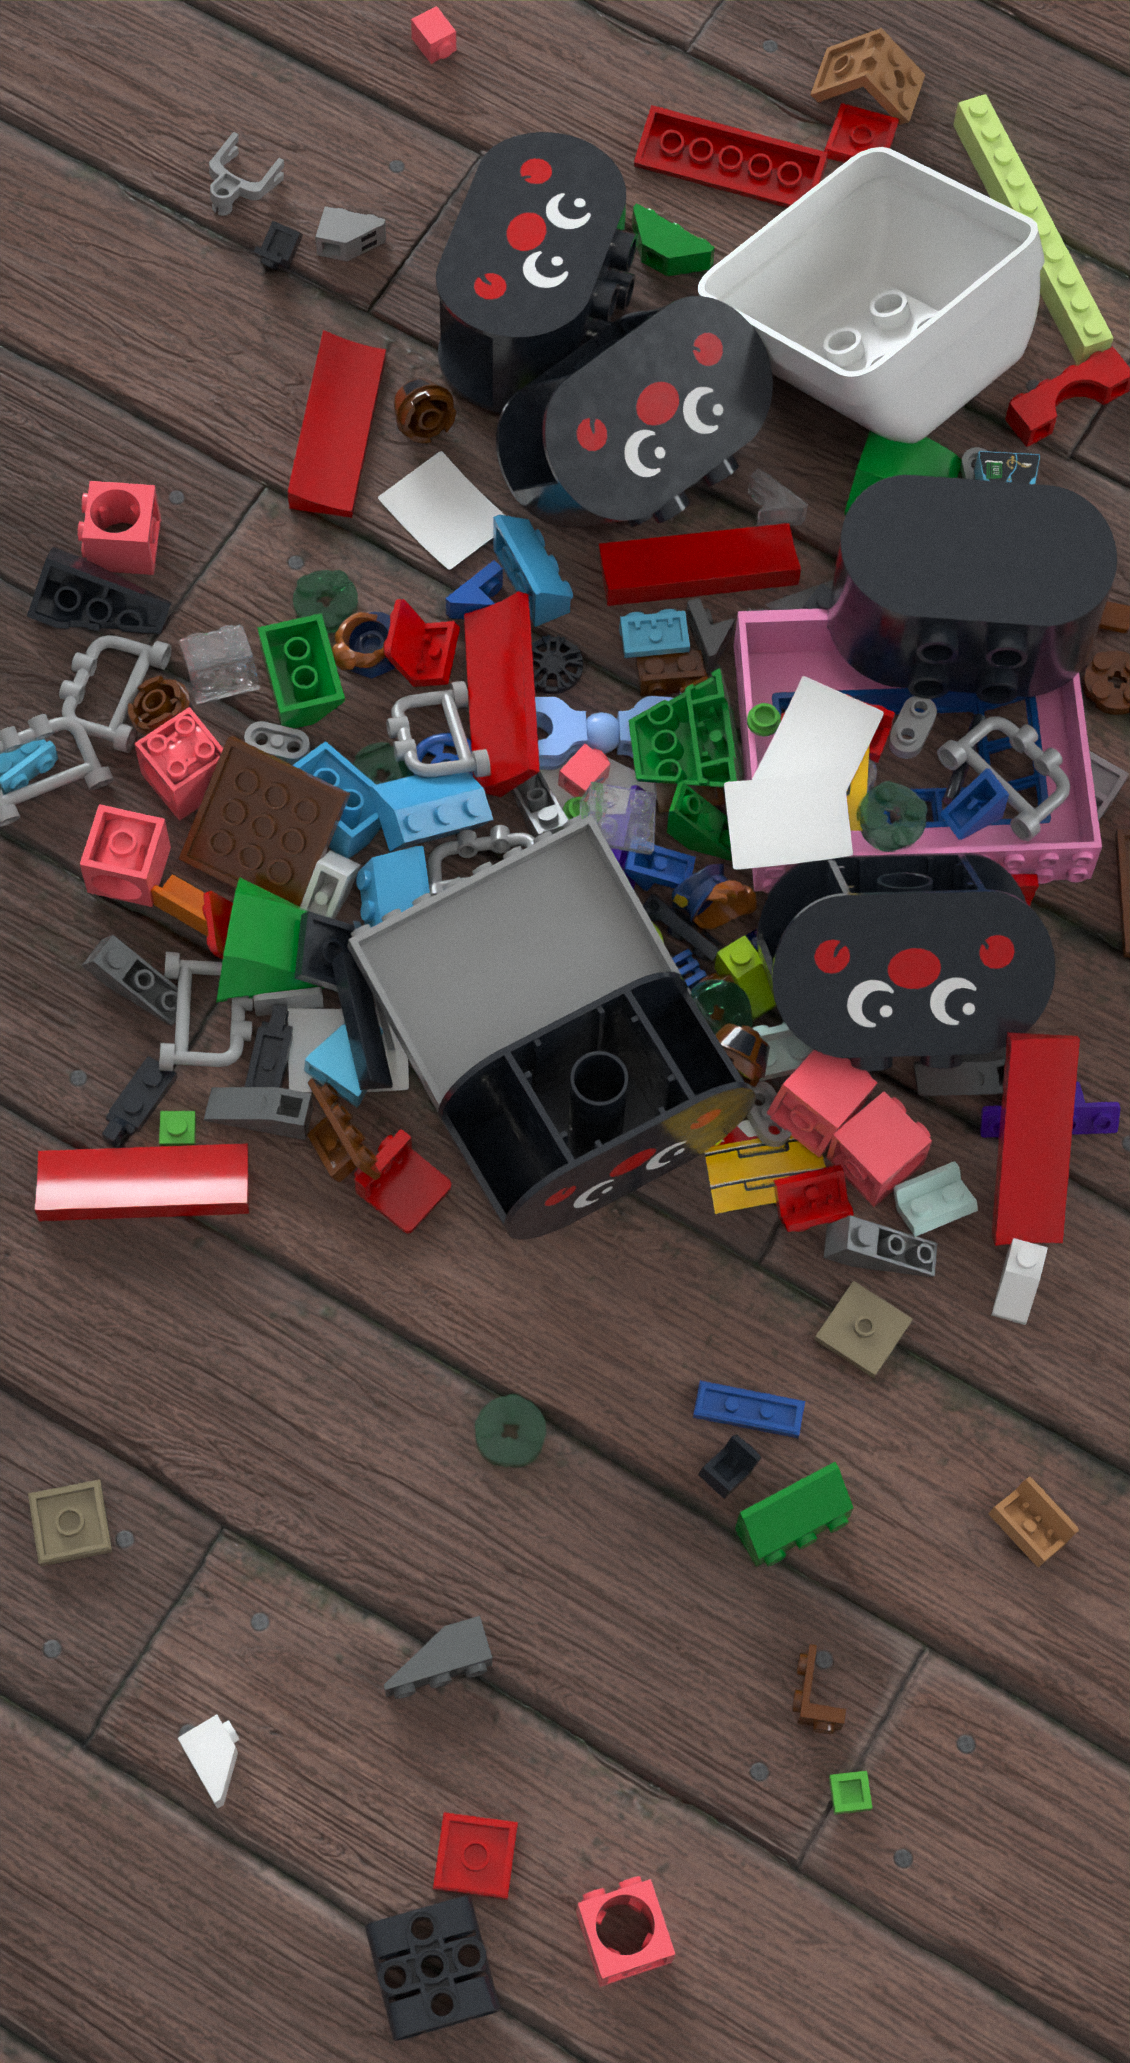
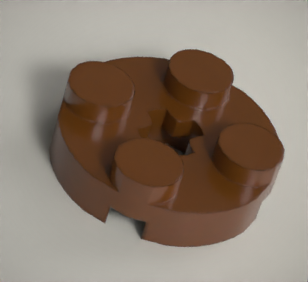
(1096, 685)

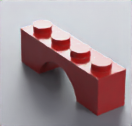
(1100, 378)

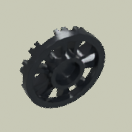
(553, 664)

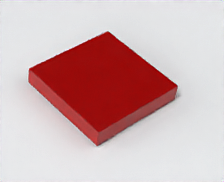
(858, 131)
(475, 1856)

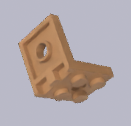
(876, 65)

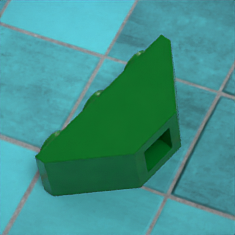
(668, 246)
(698, 824)

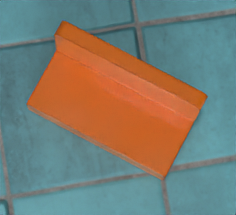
(181, 902)

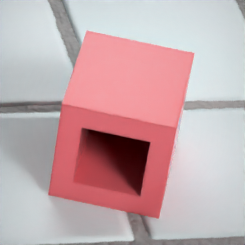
(433, 35)
(583, 768)

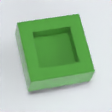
(177, 1128)
(850, 1792)

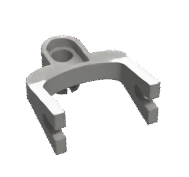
(229, 187)

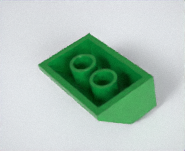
(301, 670)
(795, 1516)

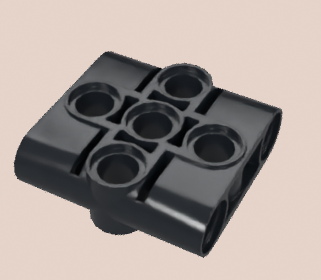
(394, 1937)

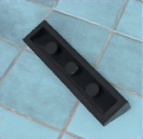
(361, 1024)

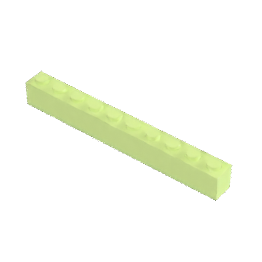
(1010, 185)

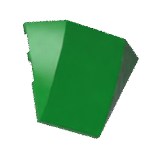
(890, 458)
(688, 738)
(260, 945)

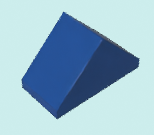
(976, 805)

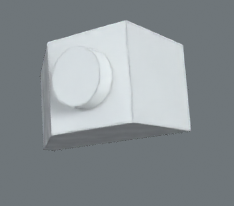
(330, 885)
(1019, 1281)
(212, 1755)

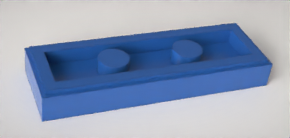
(749, 1409)

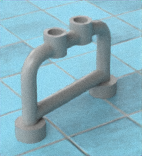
(85, 666)
(40, 729)
(406, 749)
(1047, 763)
(467, 846)
(239, 1031)

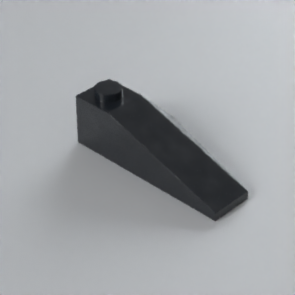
(90, 597)

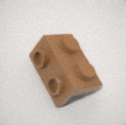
(1034, 1522)

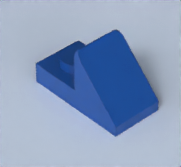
(475, 592)
(661, 867)

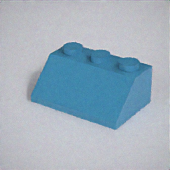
(530, 568)
(429, 808)
(360, 818)
(391, 883)

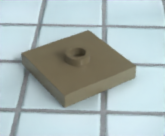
(863, 1329)
(70, 1522)

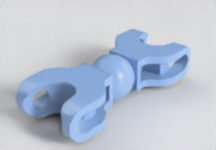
(571, 730)

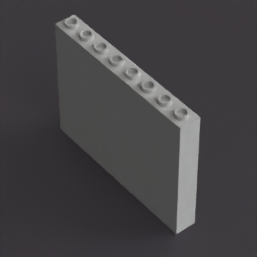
(507, 951)

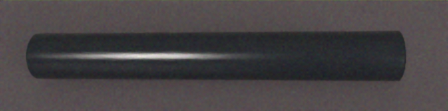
(958, 775)

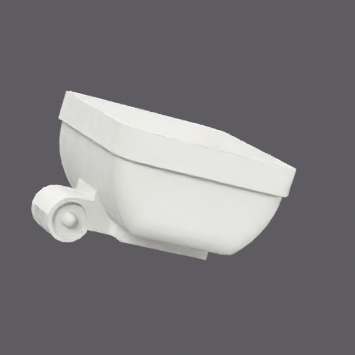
(888, 292)

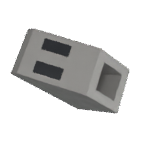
(348, 234)

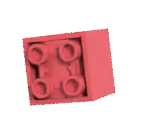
(116, 503)
(179, 761)
(125, 855)
(820, 1099)
(879, 1147)
(608, 1962)

